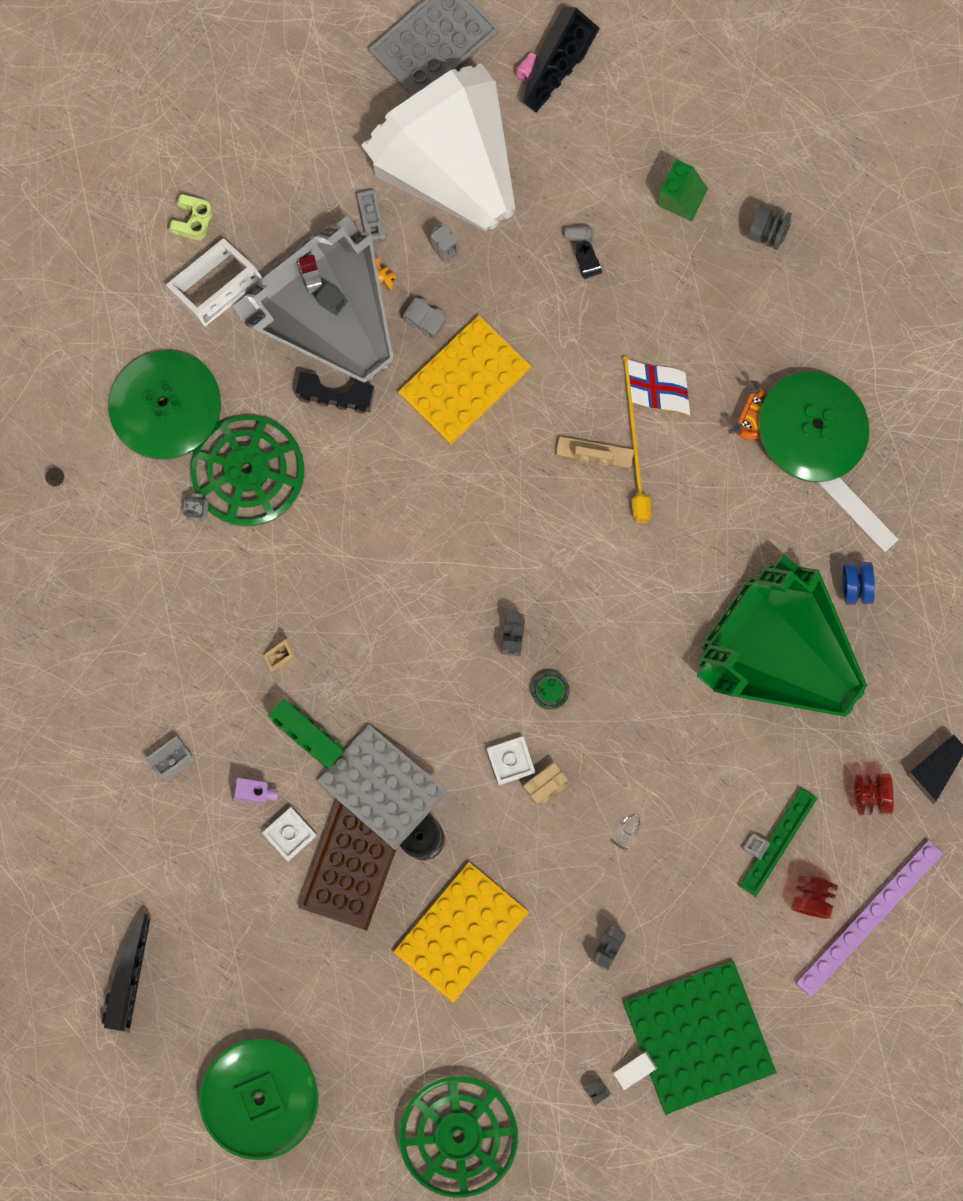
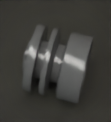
(769, 226)

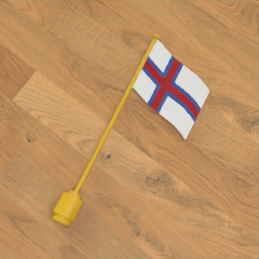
(656, 389)

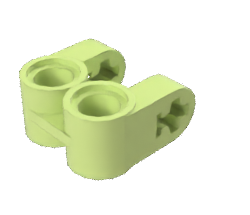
(186, 229)

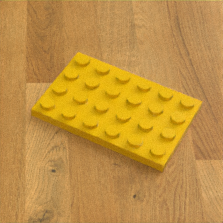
(464, 380)
(461, 932)

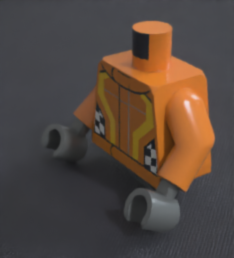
(747, 426)

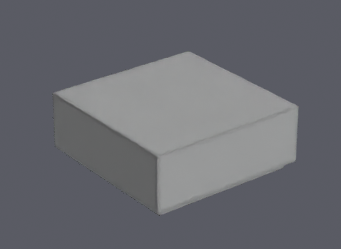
(756, 846)

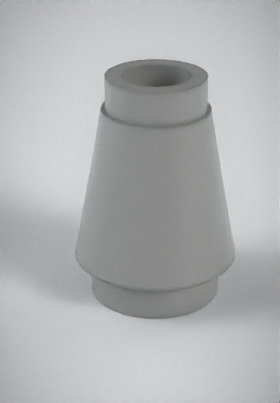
(579, 234)

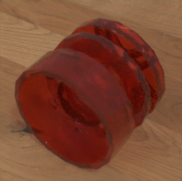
(874, 794)
(814, 897)

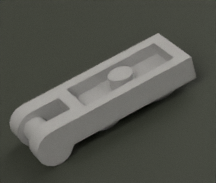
(371, 214)

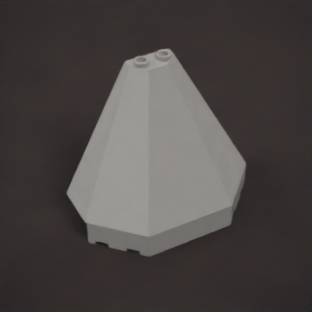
(283, 310)

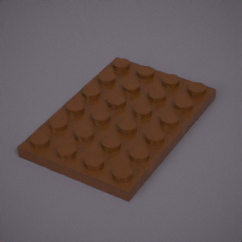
(348, 871)

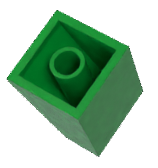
(682, 191)

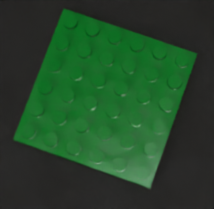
(700, 1037)

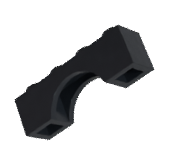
(357, 398)

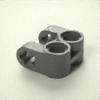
(513, 634)
(608, 947)

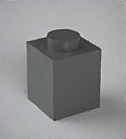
(331, 299)

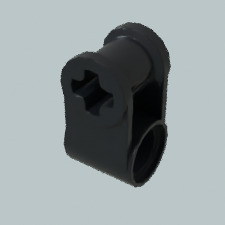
(588, 262)

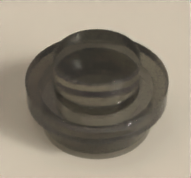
(54, 477)

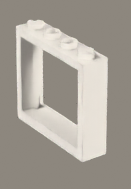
(226, 295)

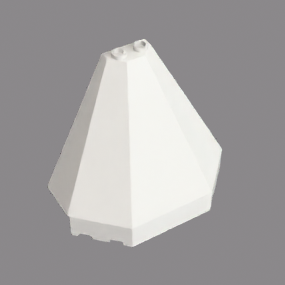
(449, 148)

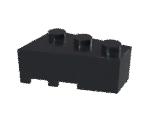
(937, 768)

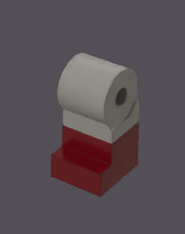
(310, 273)

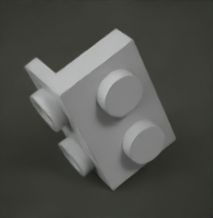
(170, 759)

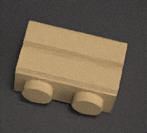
(545, 784)

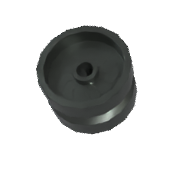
(430, 845)

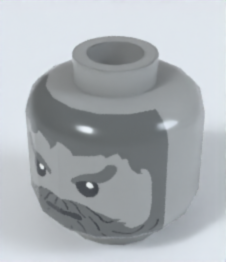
(195, 507)

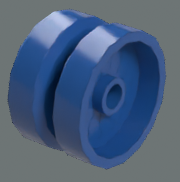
(858, 584)

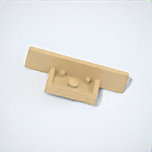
(595, 452)

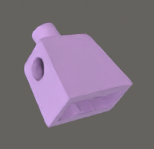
(245, 789)

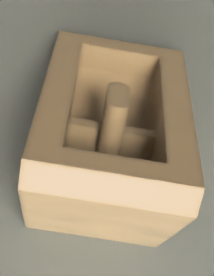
(280, 656)

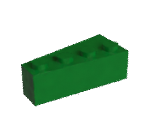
(305, 734)

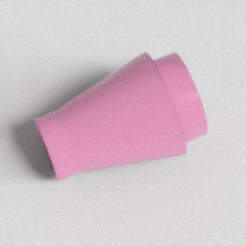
(525, 68)

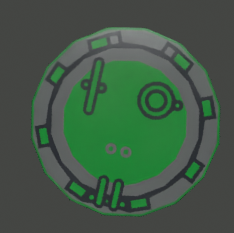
(550, 690)

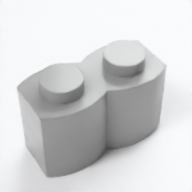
(424, 317)

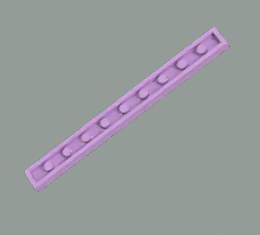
(869, 918)

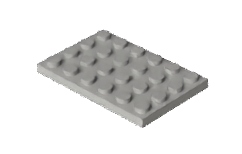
(433, 41)
(382, 787)

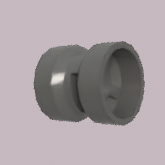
(597, 1091)

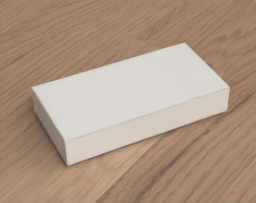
(635, 1070)

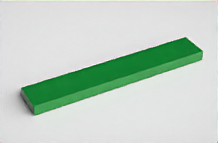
(778, 842)

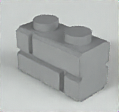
(444, 243)

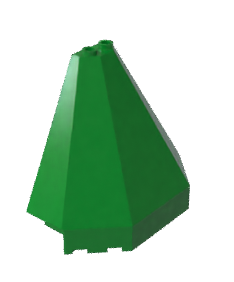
(783, 645)

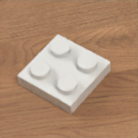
(511, 761)
(289, 834)

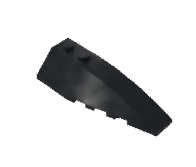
(560, 52)
(126, 981)

